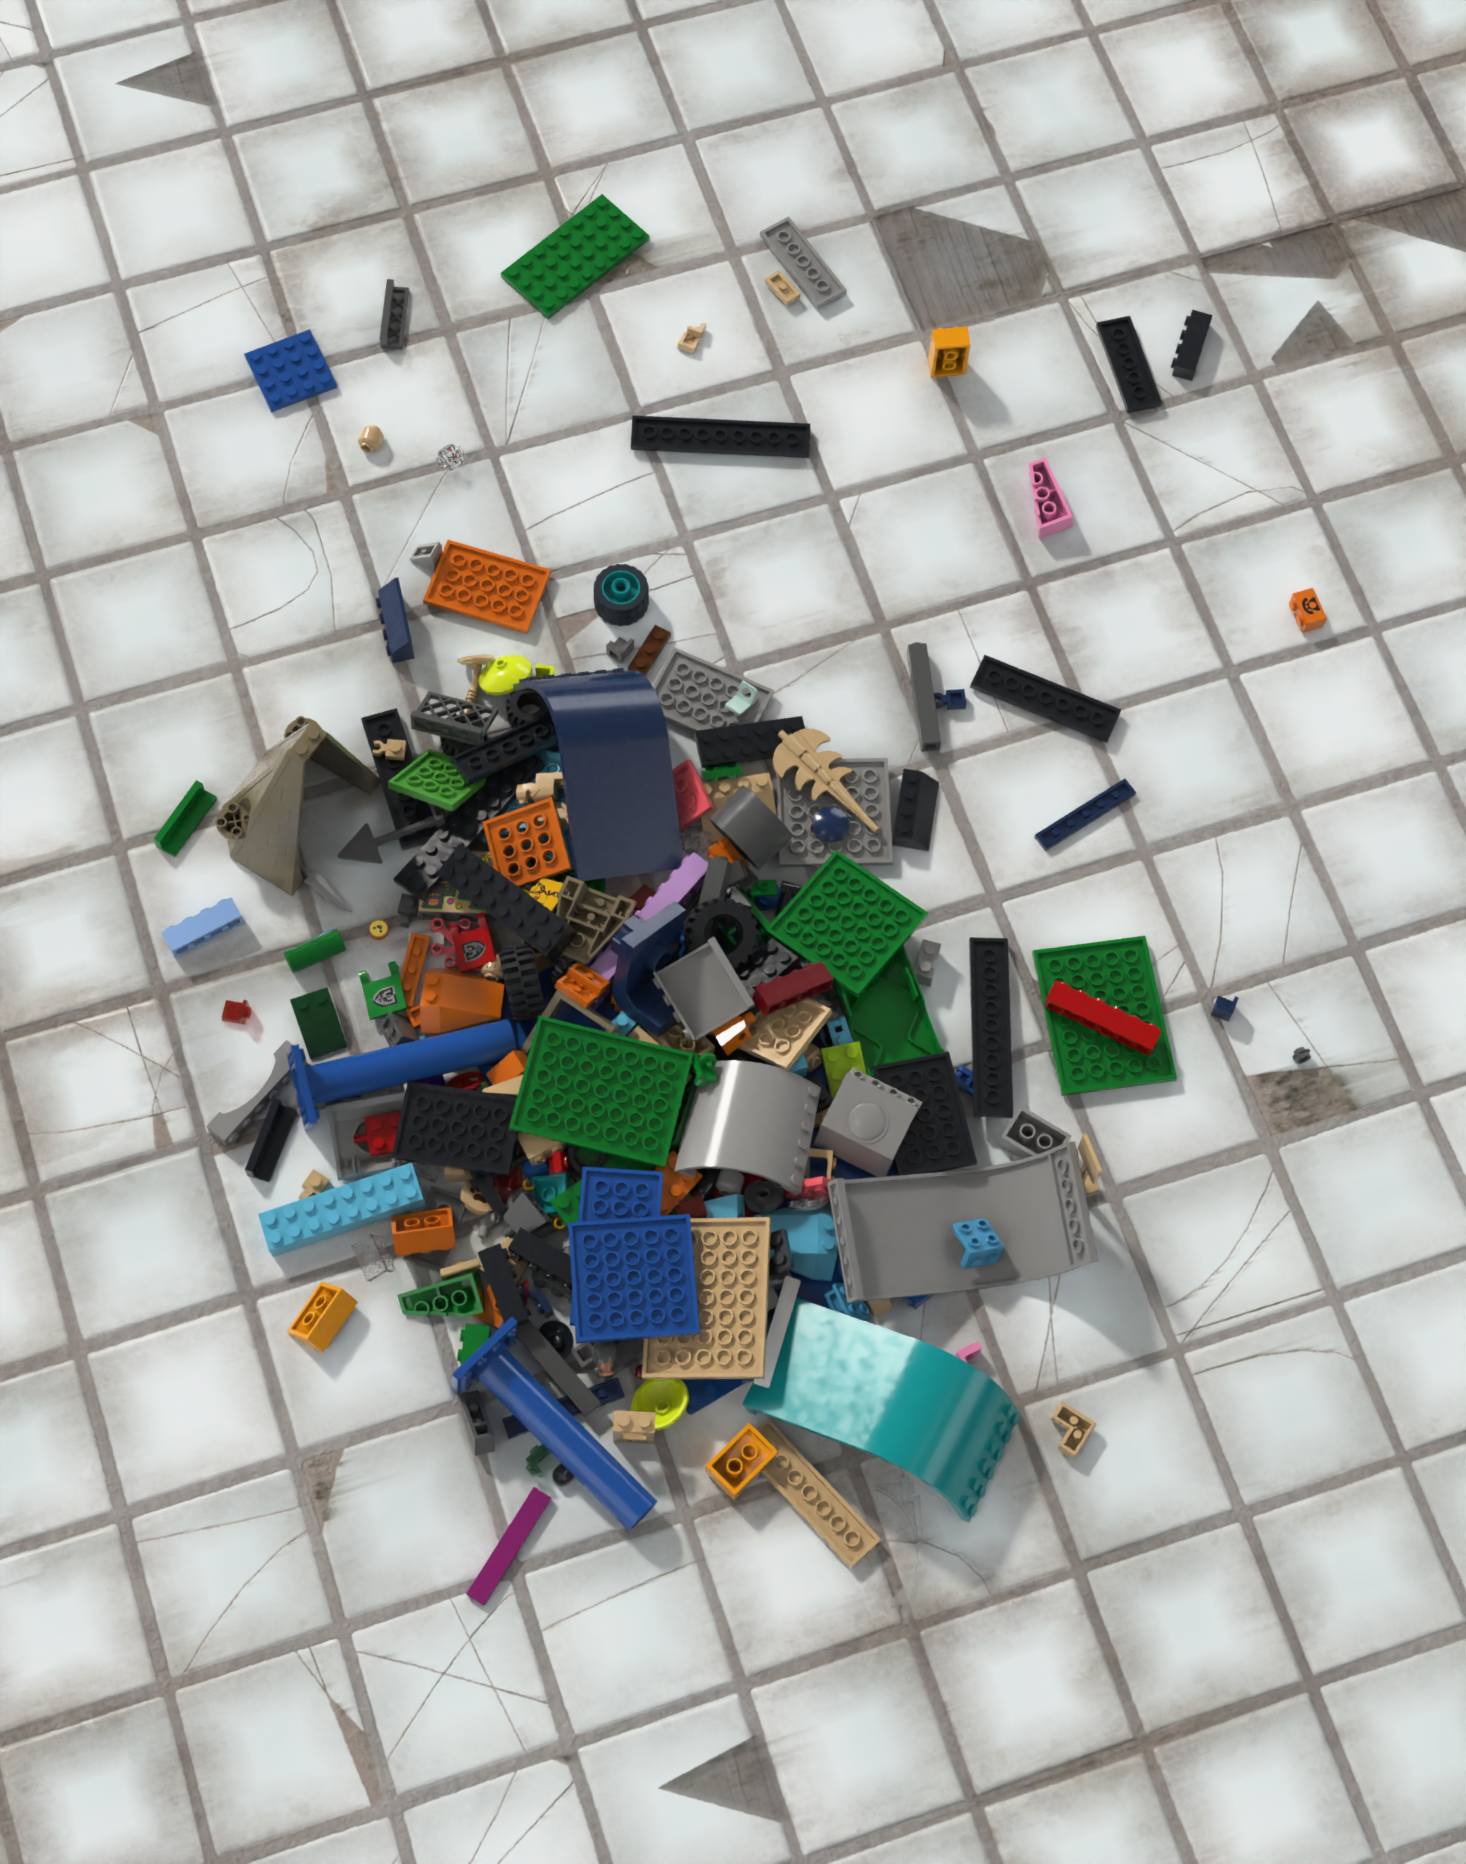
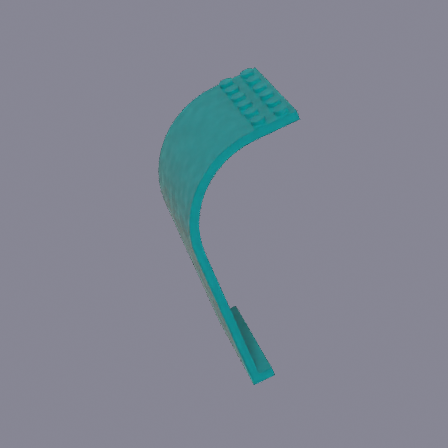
(890, 1401)

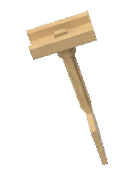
(1091, 1168)

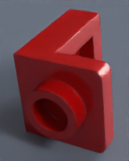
(559, 1163)

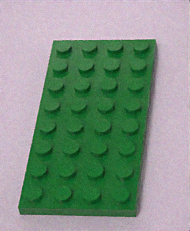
(575, 256)

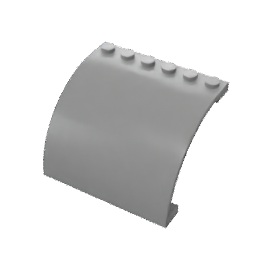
(751, 1123)

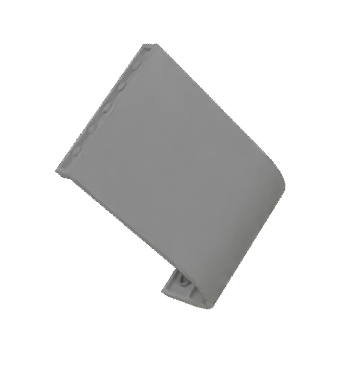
(901, 1240)

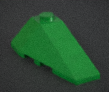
(452, 1297)

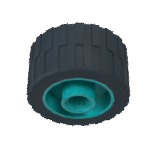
(621, 594)

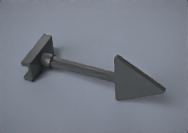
(364, 846)

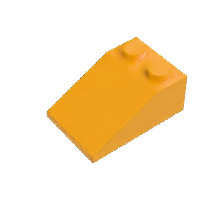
(741, 1461)

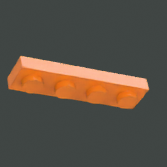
(413, 966)

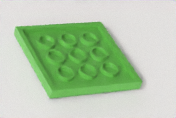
(434, 781)

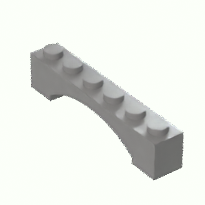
(229, 1125)

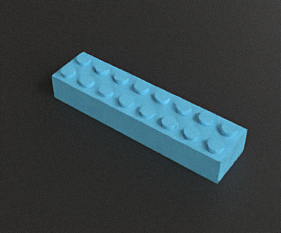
(342, 1209)

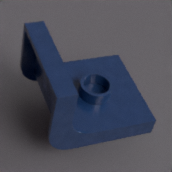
(641, 950)

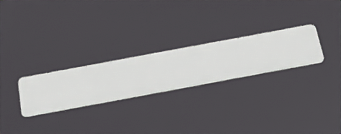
(778, 1327)

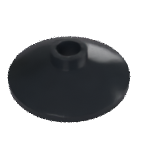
(555, 1328)

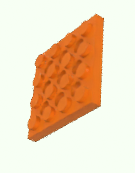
(511, 821)

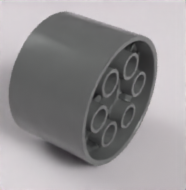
(750, 827)

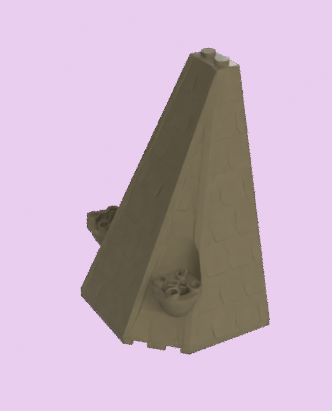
(267, 807)

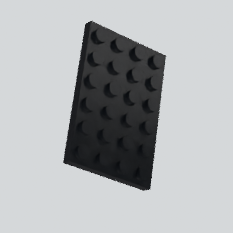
(456, 1129)
(939, 1132)

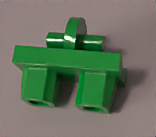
(703, 1068)

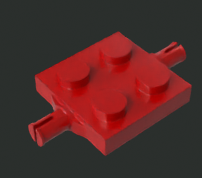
(380, 1133)

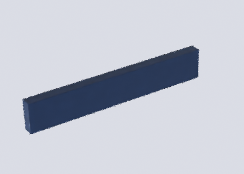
(1085, 814)
(605, 1392)

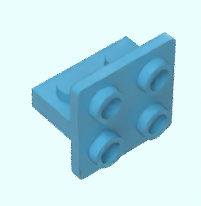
(838, 1302)

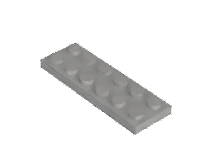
(803, 262)

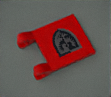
(473, 947)

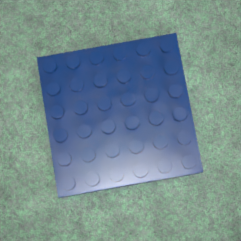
(633, 1278)

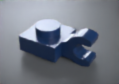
(542, 1305)

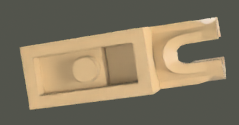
(546, 786)

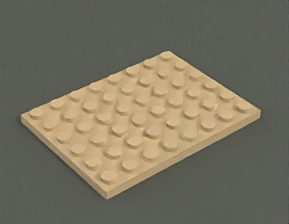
(731, 1303)

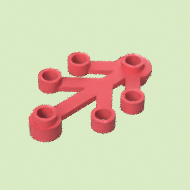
(448, 950)

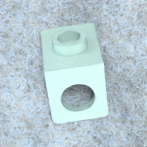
(740, 702)

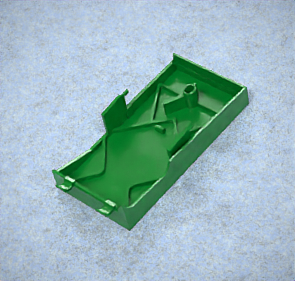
(890, 1016)

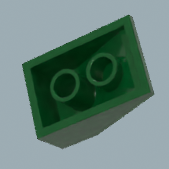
(318, 1023)

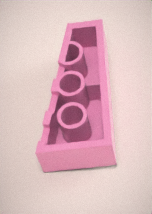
(1049, 503)

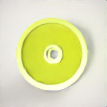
(503, 672)
(659, 1394)

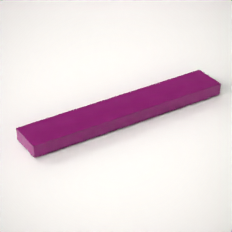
(508, 1546)

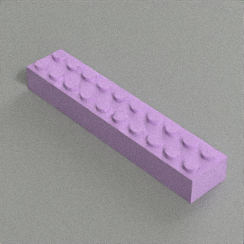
(681, 887)

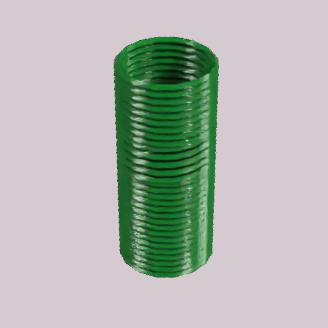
(310, 954)

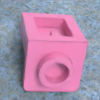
(970, 1352)

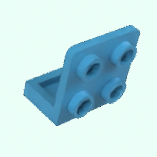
(980, 1243)

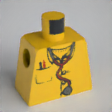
(545, 892)

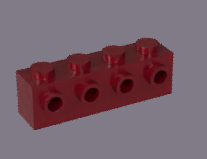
(792, 988)

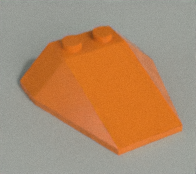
(458, 1001)

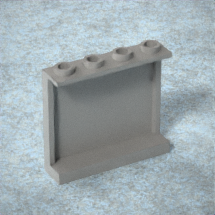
(703, 990)

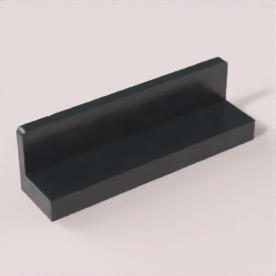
(270, 1141)

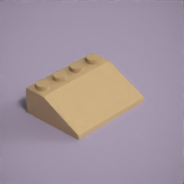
(723, 789)

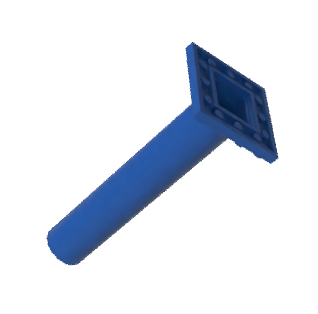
(395, 1065)
(554, 1426)

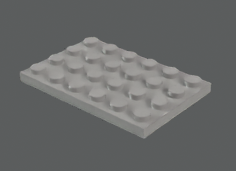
(696, 693)

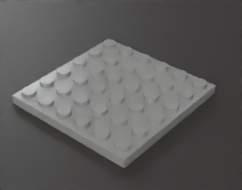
(868, 787)

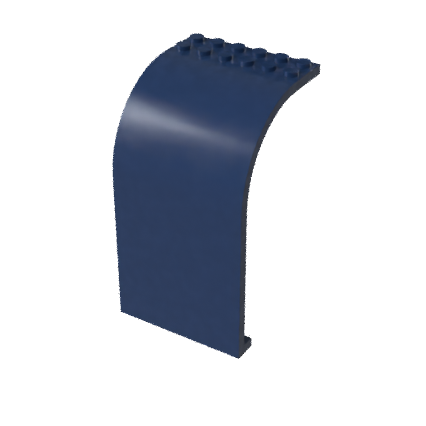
(613, 771)

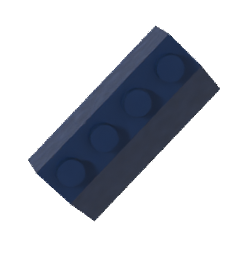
(395, 622)

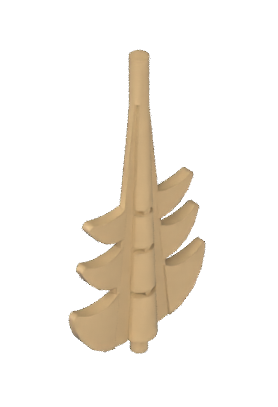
(800, 752)

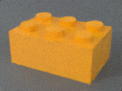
(949, 351)

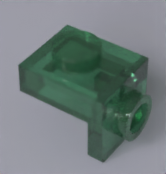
(537, 1453)

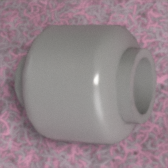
(729, 1182)

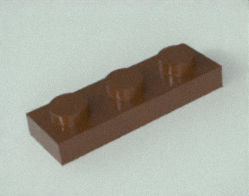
(650, 650)

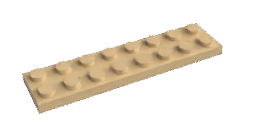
(816, 1499)

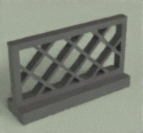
(449, 727)

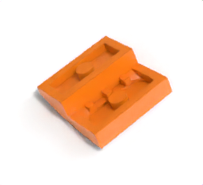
(582, 984)

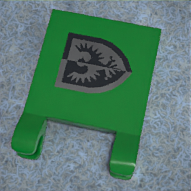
(383, 994)

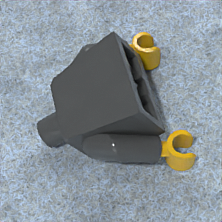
(528, 1214)

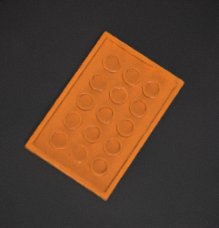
(487, 586)

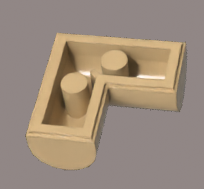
(1078, 1428)

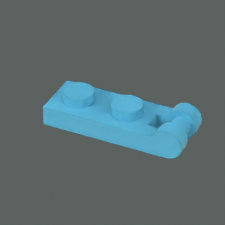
(841, 1037)

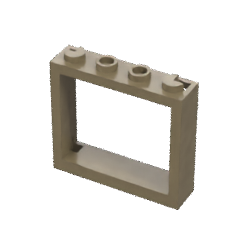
(553, 1008)

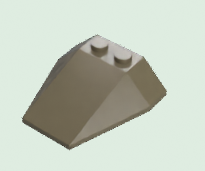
(593, 915)

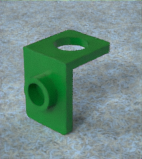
(764, 888)

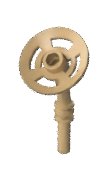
(476, 665)

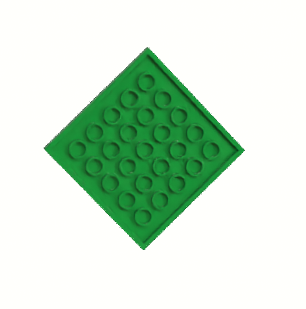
(847, 922)

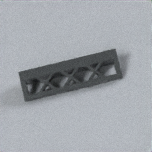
(388, 312)

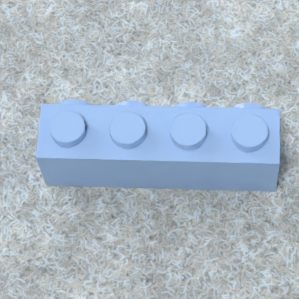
(202, 927)

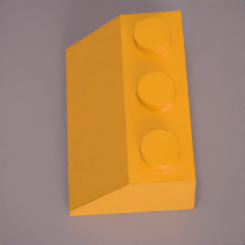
(322, 1316)

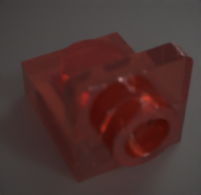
(236, 1012)

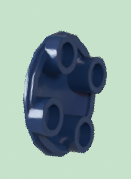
(830, 824)

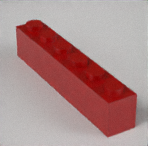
(1102, 1018)

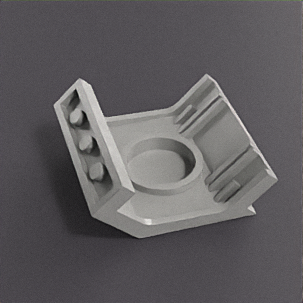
(348, 1119)
(867, 1123)

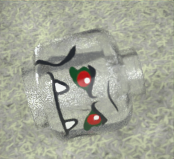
(450, 457)

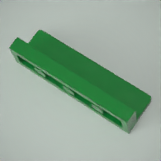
(184, 819)

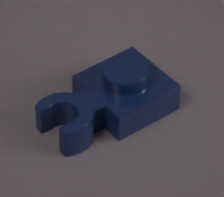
(953, 699)

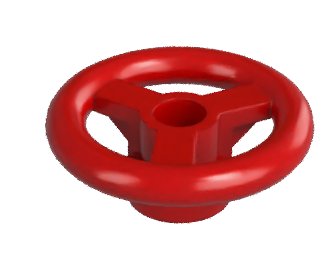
(465, 1082)

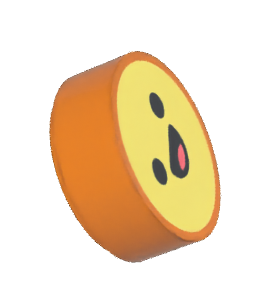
(378, 929)

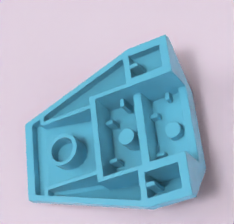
(810, 1240)

